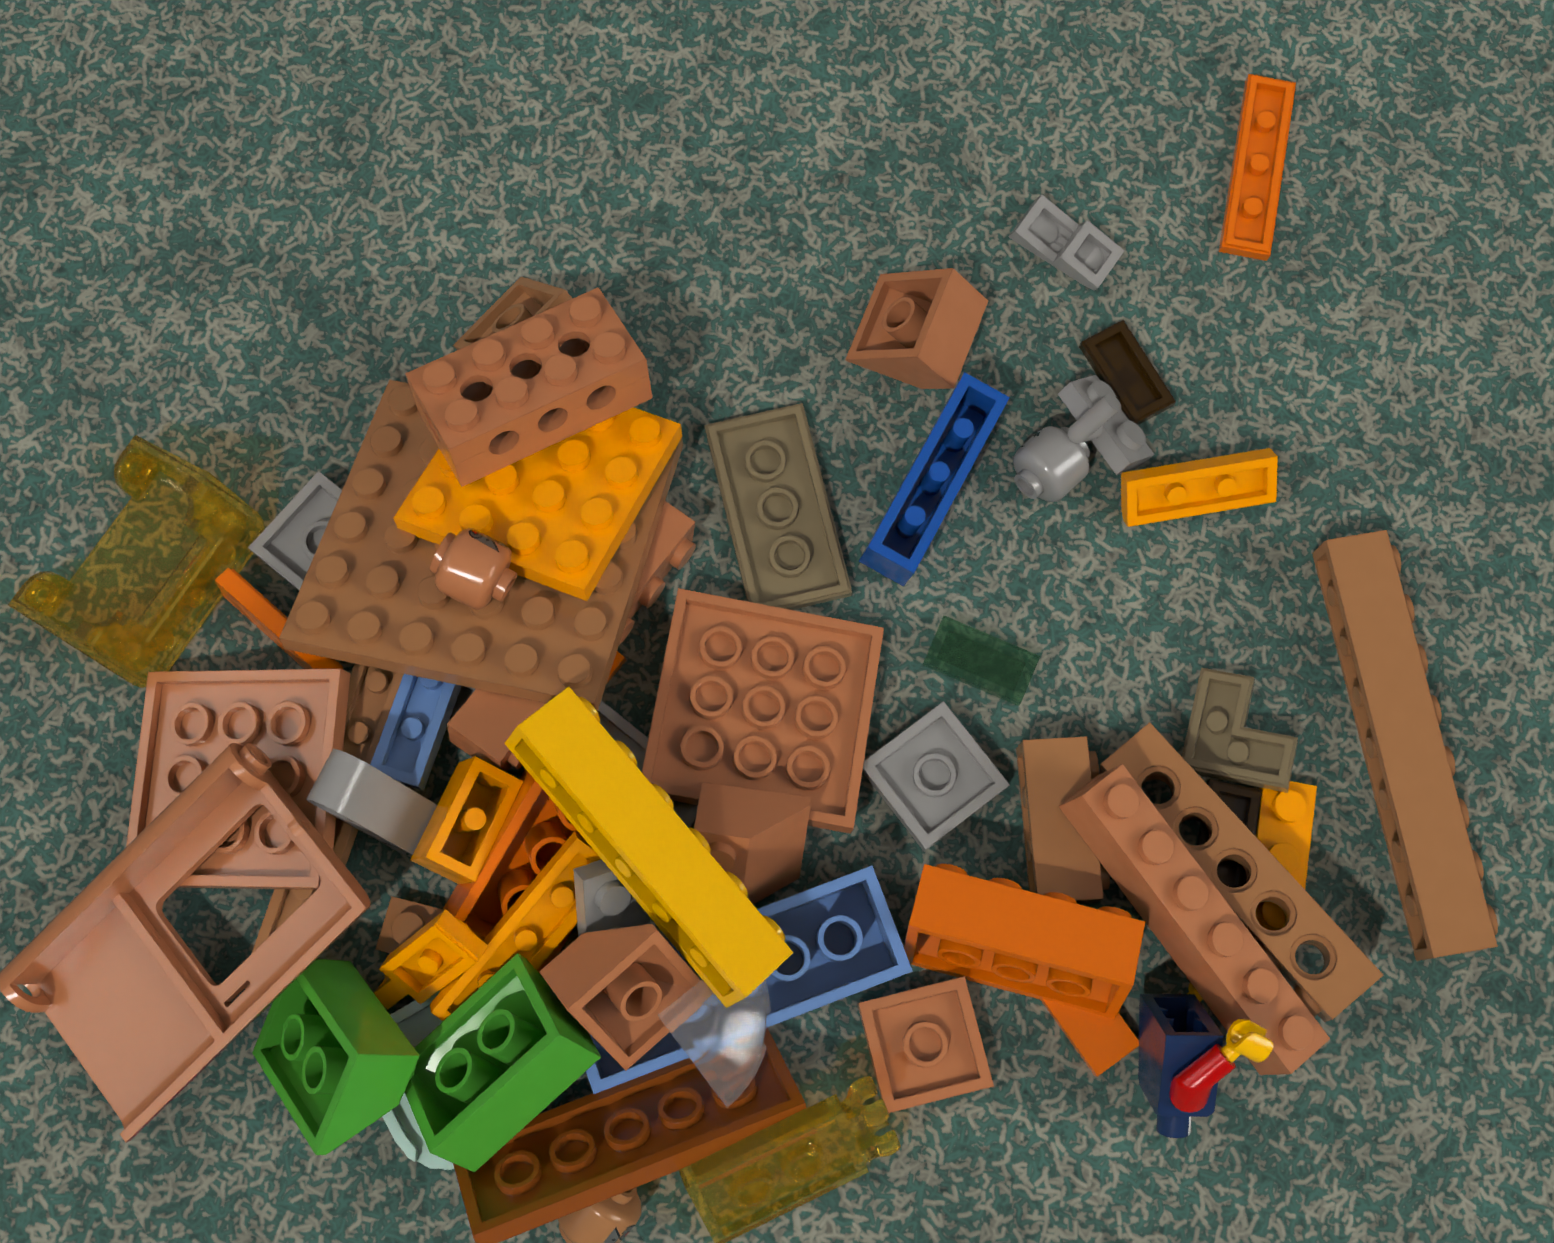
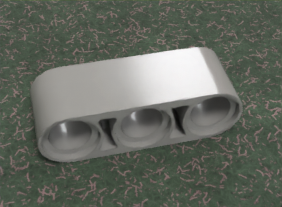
(371, 802)

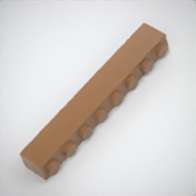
(1404, 747)

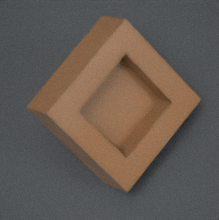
(403, 921)

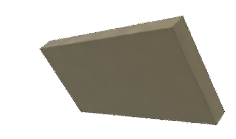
(778, 509)

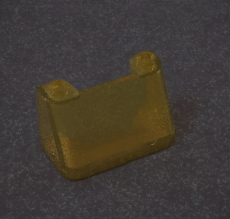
(151, 570)

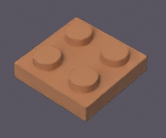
(925, 1044)

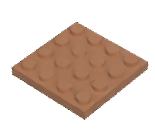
(764, 704)
(283, 712)

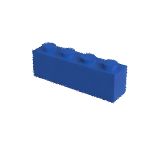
(934, 479)

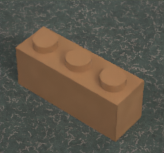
(1054, 850)

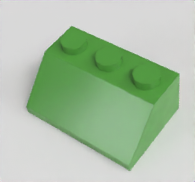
(334, 1054)
(496, 1065)

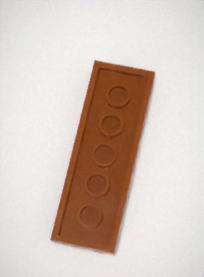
(618, 1143)

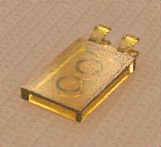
(789, 1162)

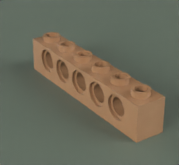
(1345, 968)

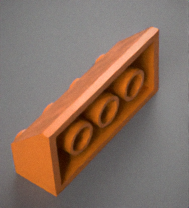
(521, 850)
(1023, 940)

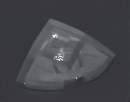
(721, 1040)

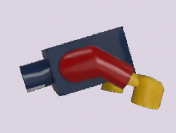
(1186, 1057)

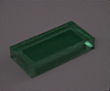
(981, 660)

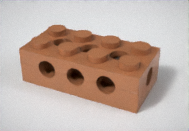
(530, 386)

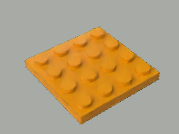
(557, 507)

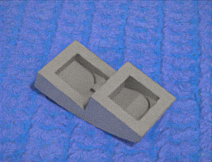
(1072, 248)

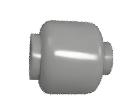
(1050, 464)

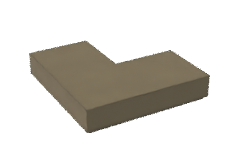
(1221, 745)

